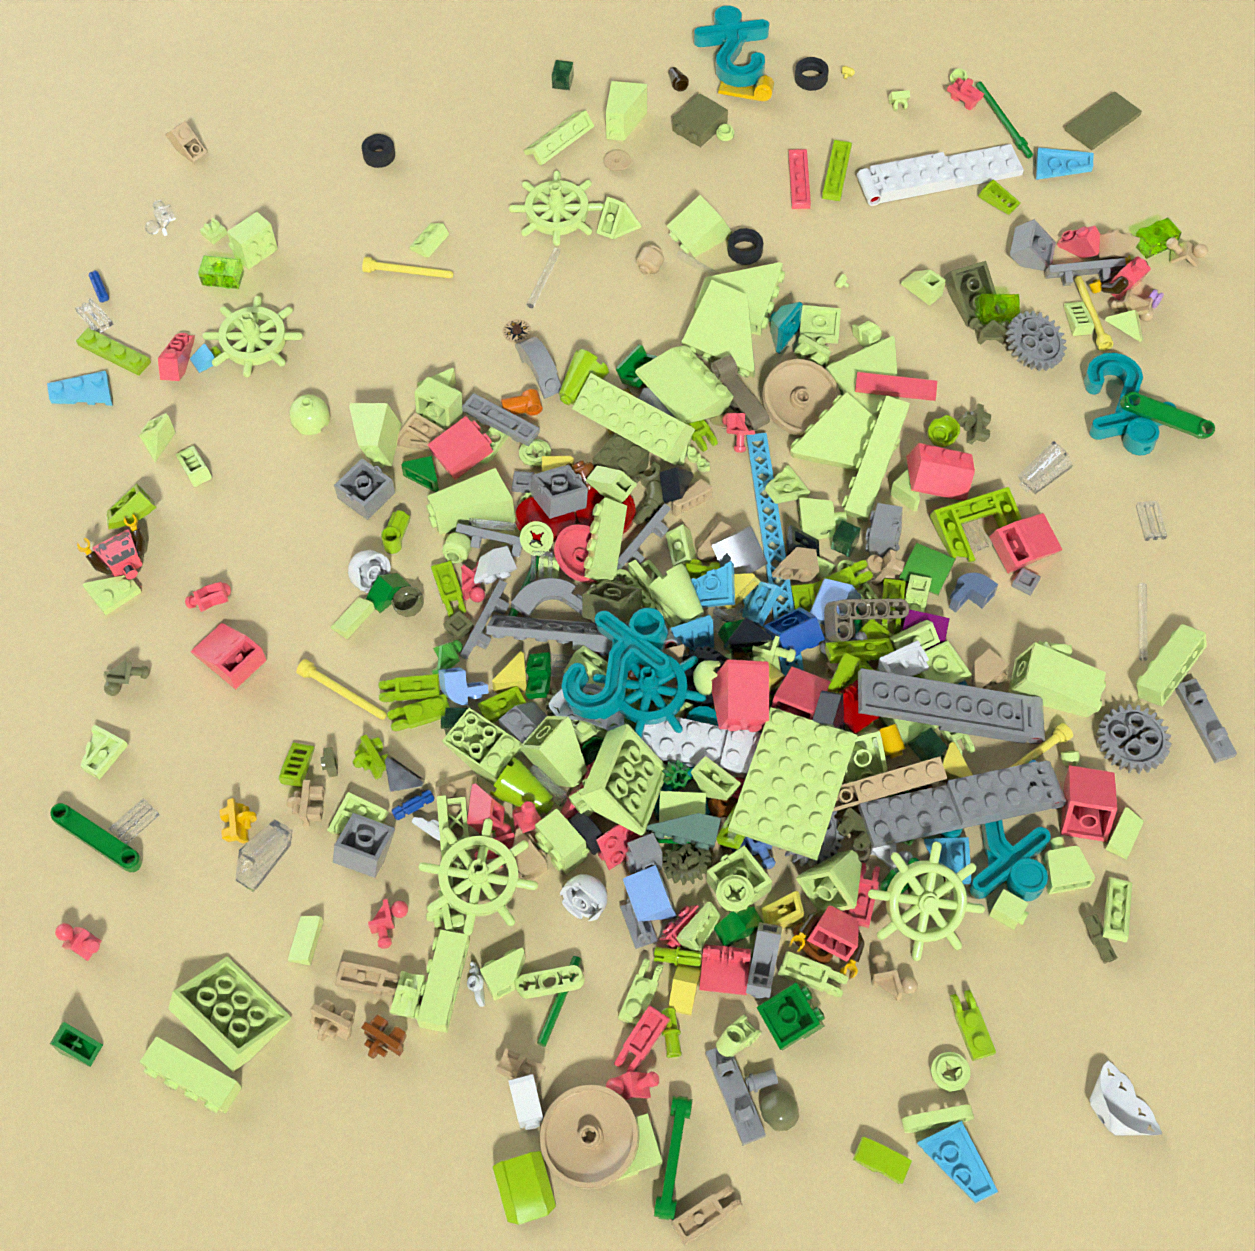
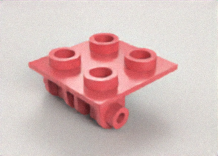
(614, 845)
(725, 969)

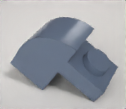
(974, 587)

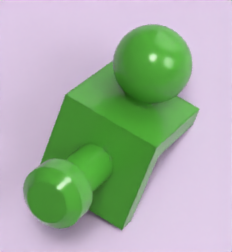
(447, 655)

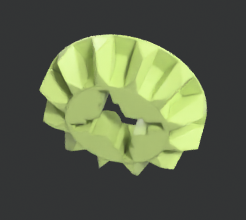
(541, 449)
(536, 527)
(737, 883)
(954, 1061)

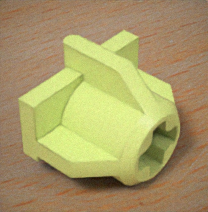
(867, 333)

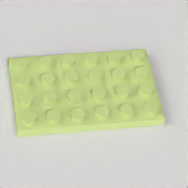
(793, 783)

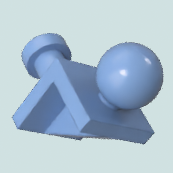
(758, 848)

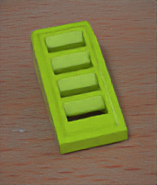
(994, 189)
(846, 669)
(296, 780)

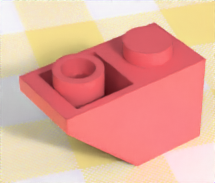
(1081, 242)
(483, 807)

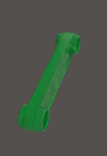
(1167, 415)
(96, 837)
(665, 1205)

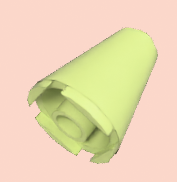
(678, 593)

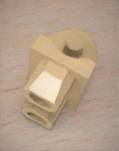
(884, 567)
(307, 811)
(329, 1023)
(516, 1066)

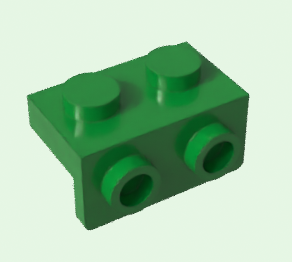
(628, 366)

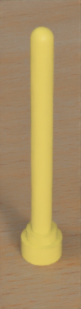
(371, 265)
(1104, 341)
(307, 669)
(1061, 734)

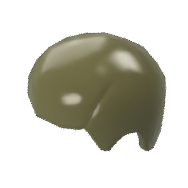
(408, 601)
(780, 1110)

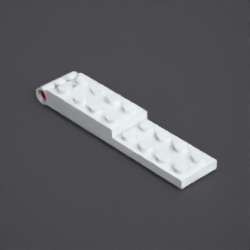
(937, 173)
(726, 748)

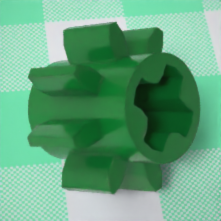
(679, 779)

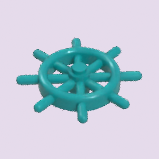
(649, 689)

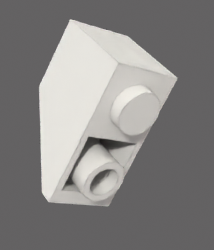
(493, 565)

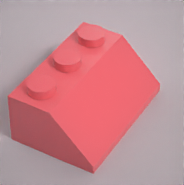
(940, 471)

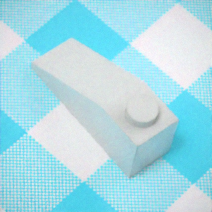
(526, 1102)

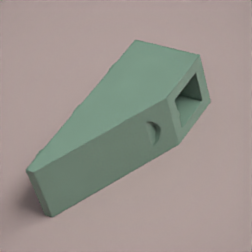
(692, 828)

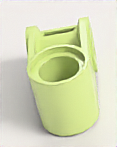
(737, 1037)

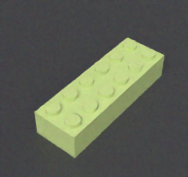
(633, 419)

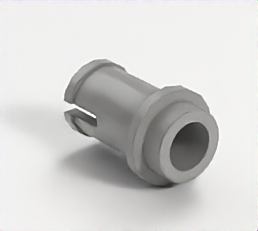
(761, 1080)

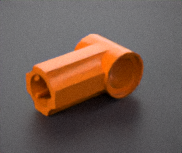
(527, 403)

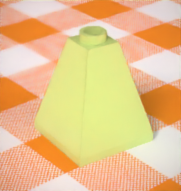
(833, 881)

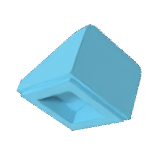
(202, 358)

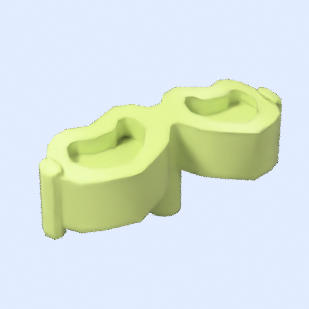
(695, 457)

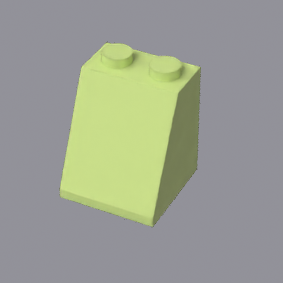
(625, 108)
(698, 228)
(376, 431)
(556, 751)

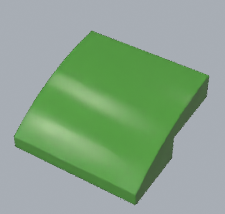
(928, 564)

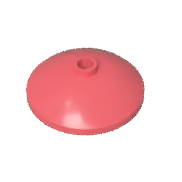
(571, 545)

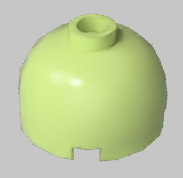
(309, 414)

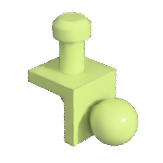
(769, 650)

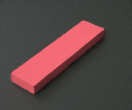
(799, 179)
(896, 386)

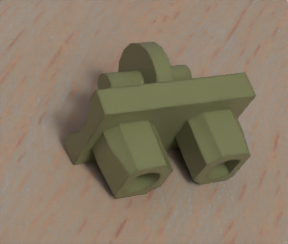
(973, 424)
(854, 823)

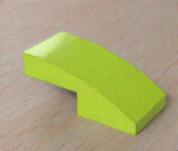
(882, 1160)

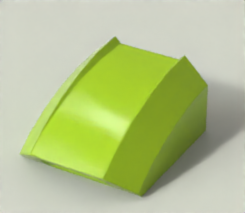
(134, 502)
(524, 1188)

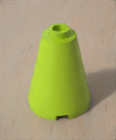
(578, 372)
(519, 785)

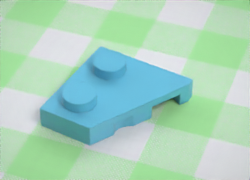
(760, 602)
(696, 633)
(954, 853)

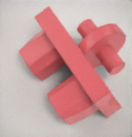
(966, 92)

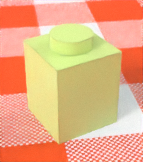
(1009, 910)

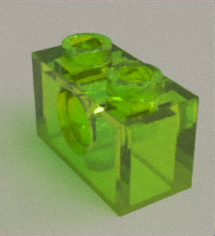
(1154, 237)
(221, 272)
(1008, 304)

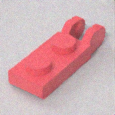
(865, 905)
(643, 1037)

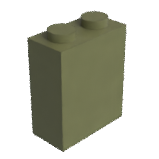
(699, 120)

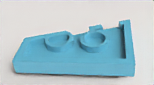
(1062, 163)
(87, 388)
(716, 587)
(959, 1159)

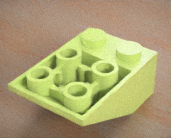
(482, 745)

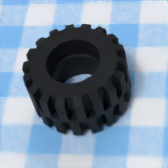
(703, 654)

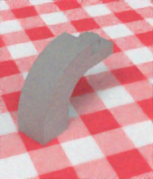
(539, 360)
(544, 590)
(764, 960)

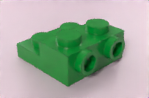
(791, 1015)

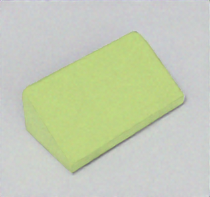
(430, 239)
(681, 545)
(353, 617)
(922, 632)
(1125, 833)
(305, 939)

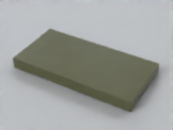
(1103, 120)

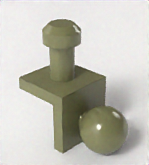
(992, 331)
(121, 674)

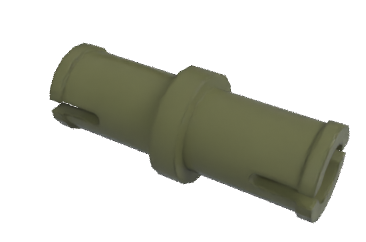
(1102, 943)

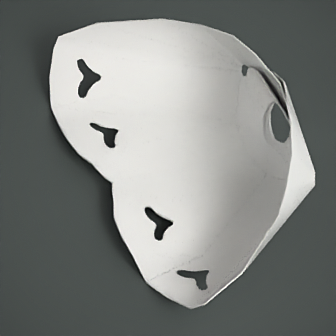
(559, 702)
(1119, 1108)

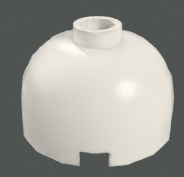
(366, 567)
(584, 896)

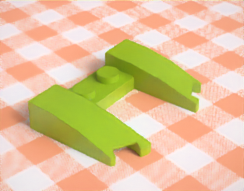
(949, 519)

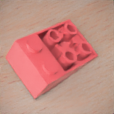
(1025, 542)
(230, 654)

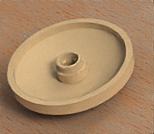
(798, 394)
(589, 1136)

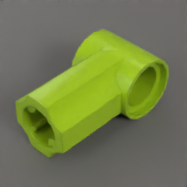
(395, 531)

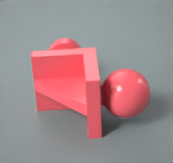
(736, 425)
(469, 588)
(209, 596)
(525, 817)
(504, 836)
(383, 921)
(78, 940)
(633, 1084)

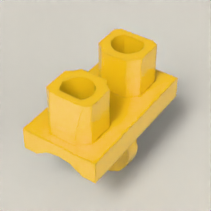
(239, 820)

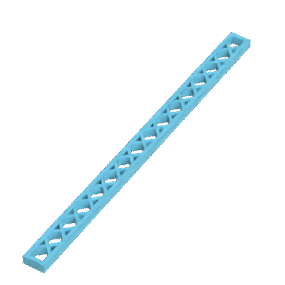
(776, 537)

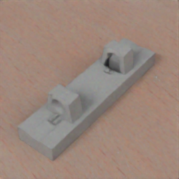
(1101, 267)
(500, 419)
(656, 526)
(478, 533)
(477, 637)
(1205, 721)
(736, 1097)

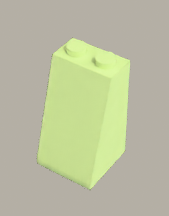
(476, 497)
(1058, 680)

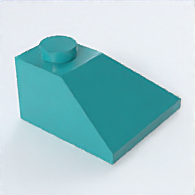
(785, 324)

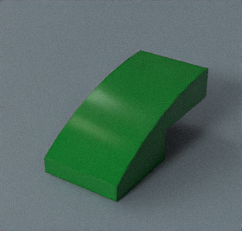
(539, 675)

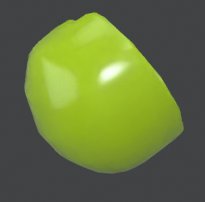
(943, 431)

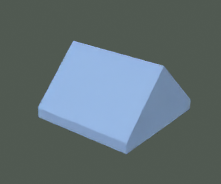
(832, 591)
(649, 895)

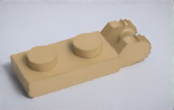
(365, 979)
(704, 1216)

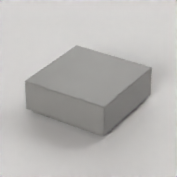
(522, 482)
(1026, 581)

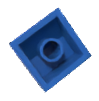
(796, 630)

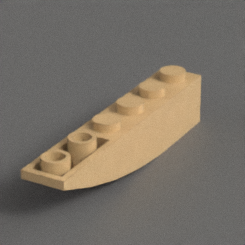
(890, 783)

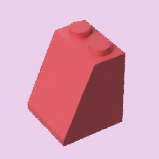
(799, 693)
(742, 695)
(1089, 803)

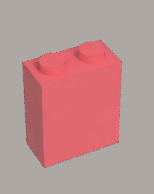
(461, 447)

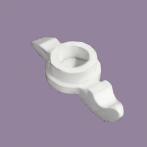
(430, 827)
(475, 984)

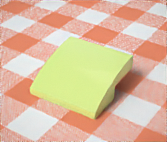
(648, 1152)

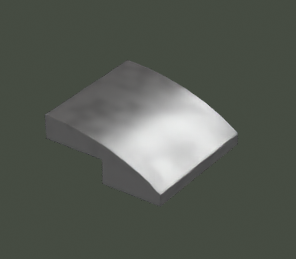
(742, 550)

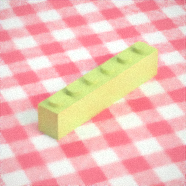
(876, 458)

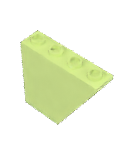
(759, 285)
(723, 328)
(871, 359)
(837, 435)

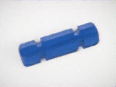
(98, 286)
(412, 804)

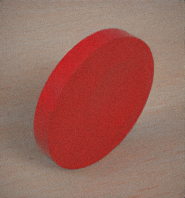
(530, 511)
(586, 517)

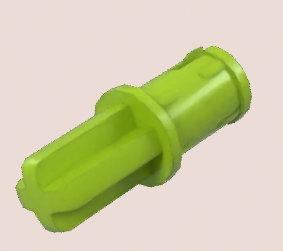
(677, 956)
(672, 1034)

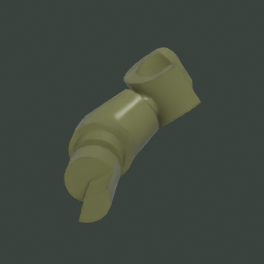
(654, 497)

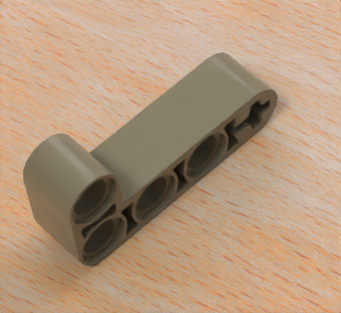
(743, 400)
(867, 611)

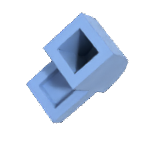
(455, 687)

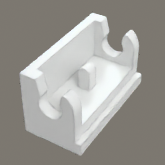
(905, 661)

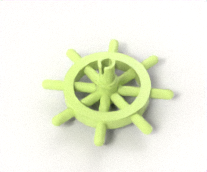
(556, 207)
(252, 336)
(478, 876)
(926, 901)

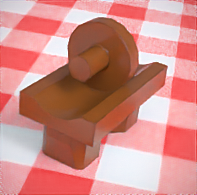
(375, 1031)

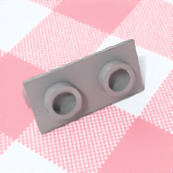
(640, 932)

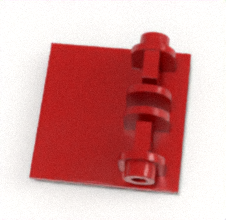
(853, 719)

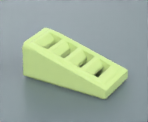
(1076, 327)
(194, 466)
(699, 928)

